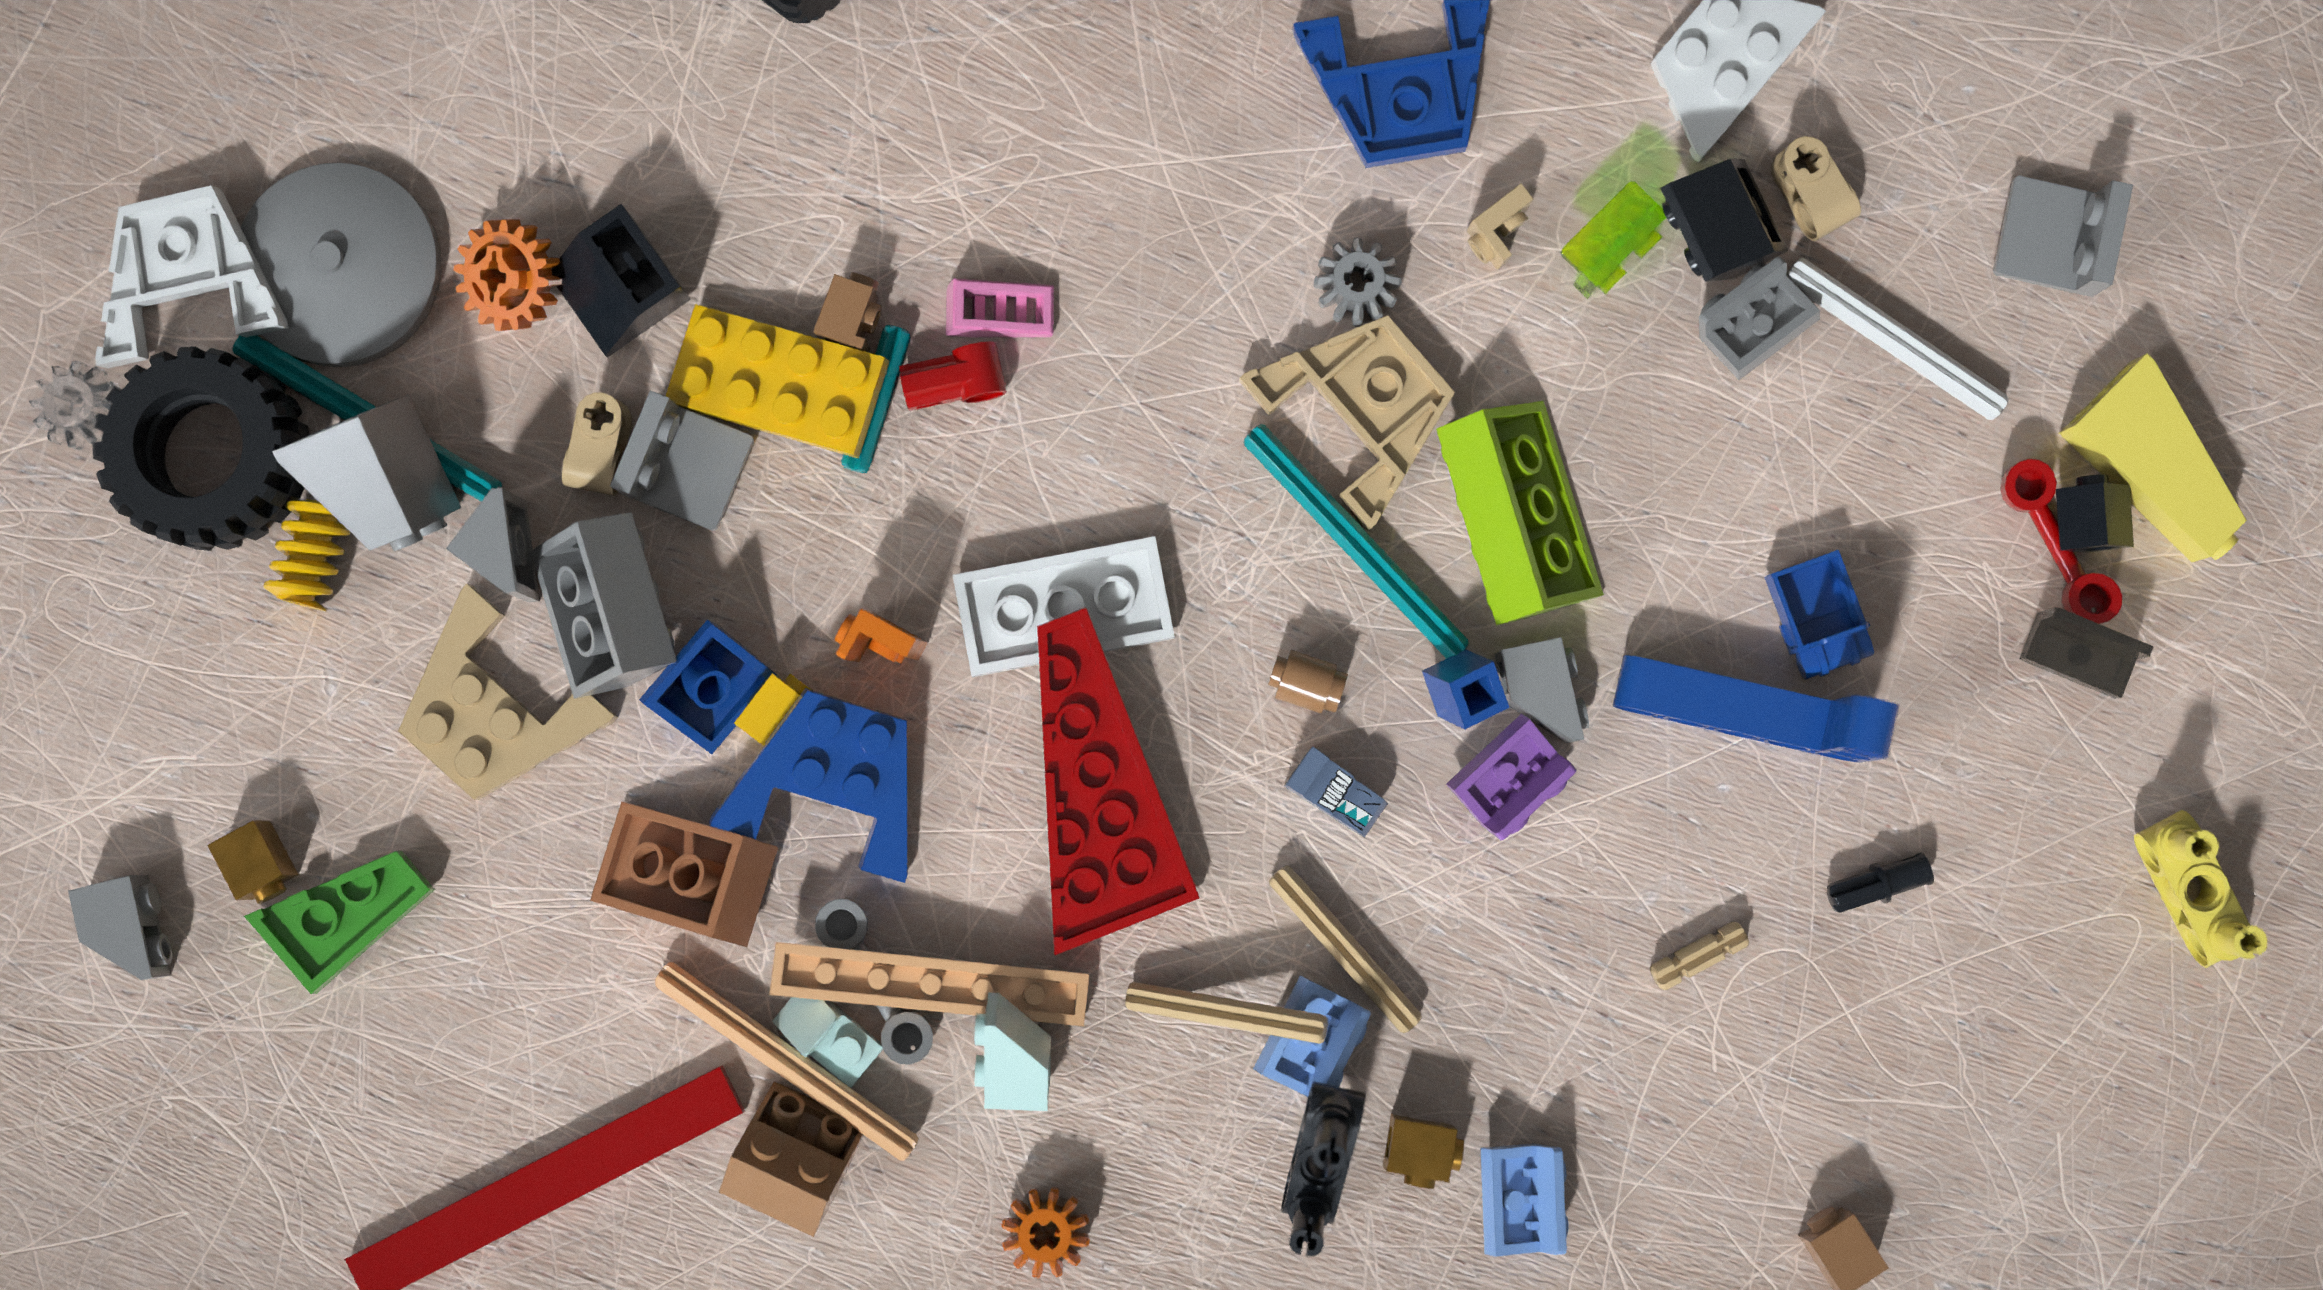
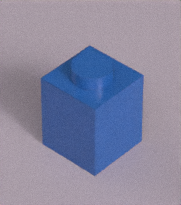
(1465, 689)

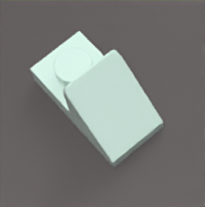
(829, 1037)

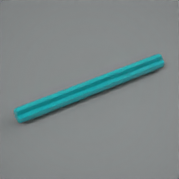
(347, 405)
(1355, 541)

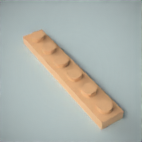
(925, 983)

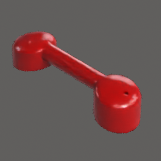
(2029, 489)

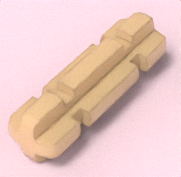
(1699, 955)

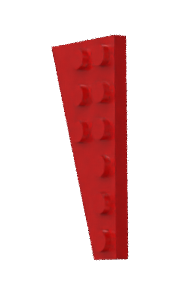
(1105, 819)

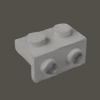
(1756, 318)

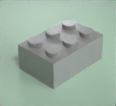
(603, 604)

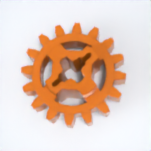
(507, 274)

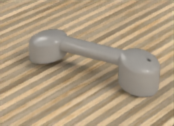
(844, 926)

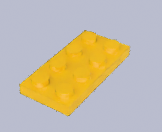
(777, 380)

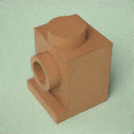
(849, 311)

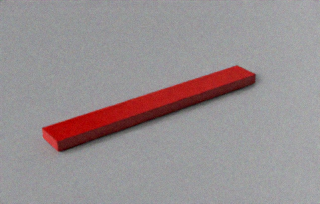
(547, 1183)

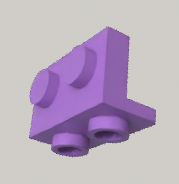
(1511, 778)

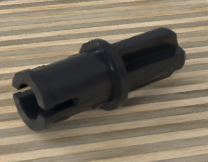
(1880, 883)

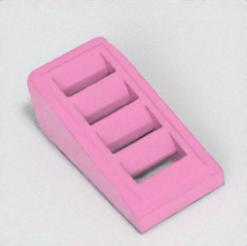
(998, 327)

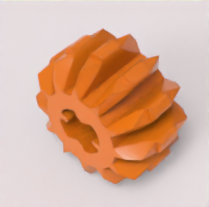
(1047, 1250)

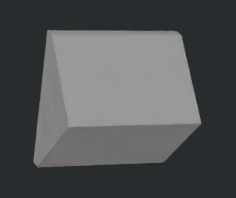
(499, 544)

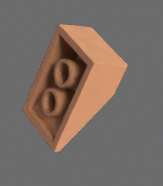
(684, 874)

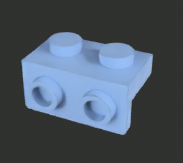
(1302, 1062)
(1523, 1199)

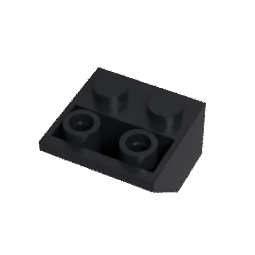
(1722, 220)
(617, 281)

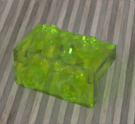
(1611, 237)

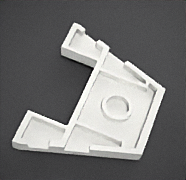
(177, 251)

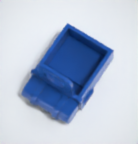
(1820, 615)

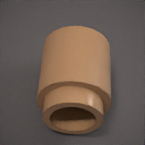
(1308, 682)

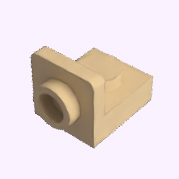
(1502, 217)

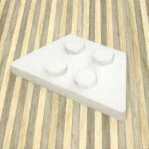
(1725, 59)

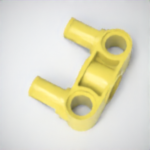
(2213, 922)

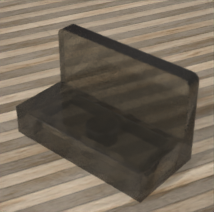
(2083, 651)

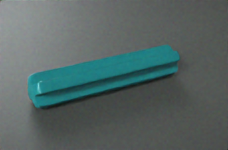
(893, 347)

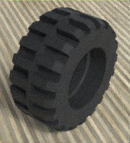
(138, 435)

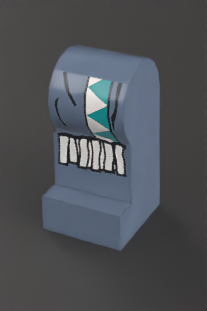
(1336, 792)

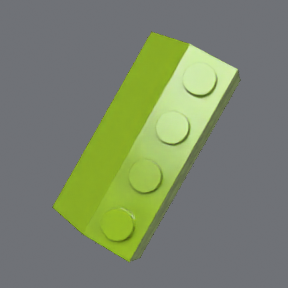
(1519, 511)

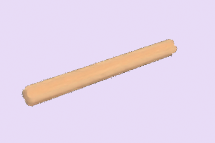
(786, 1061)

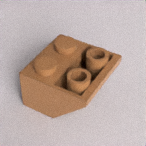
(791, 1159)

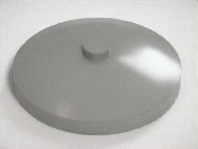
(345, 261)

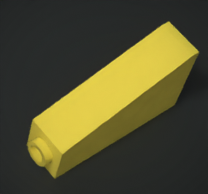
(2146, 441)

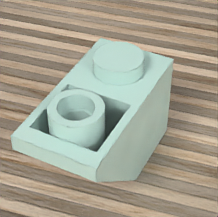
(1014, 1058)

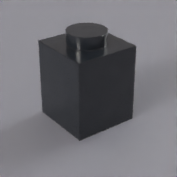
(2094, 515)

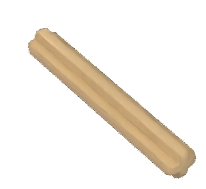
(1345, 949)
(1227, 1012)

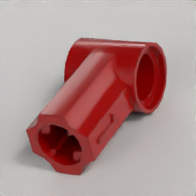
(967, 375)

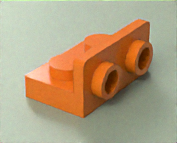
(879, 635)

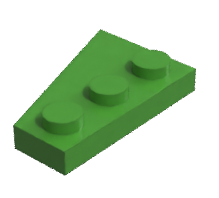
(337, 921)

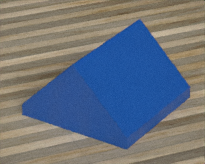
(707, 686)

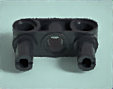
(1321, 1163)

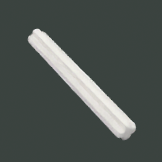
(1897, 339)

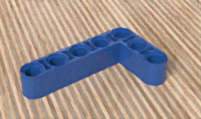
(1839, 729)

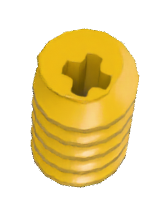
(306, 554)

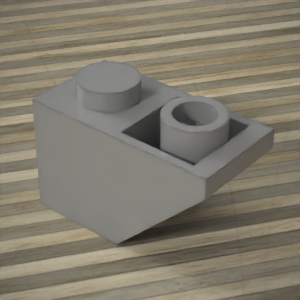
(1541, 688)
(123, 924)

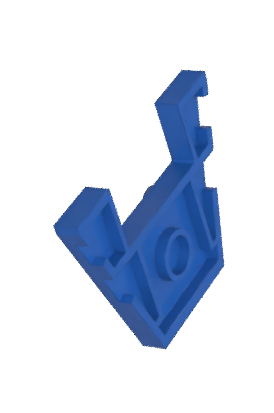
(1405, 104)
(836, 757)

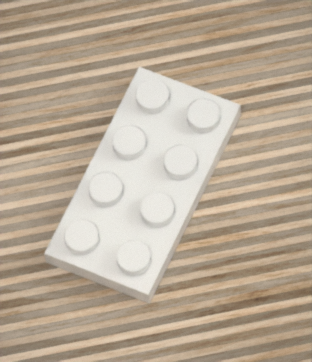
(1114, 582)

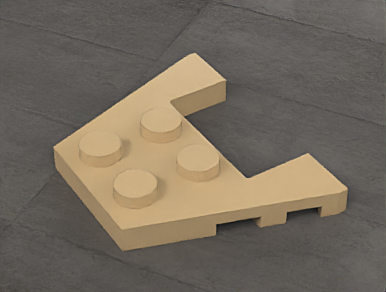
(1379, 391)
(474, 723)

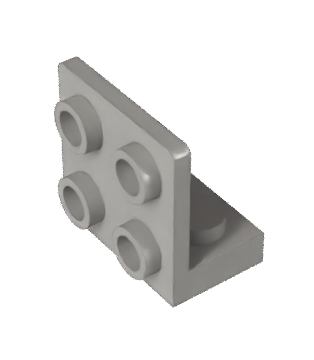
(2062, 235)
(682, 462)

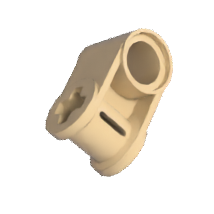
(1816, 194)
(596, 448)

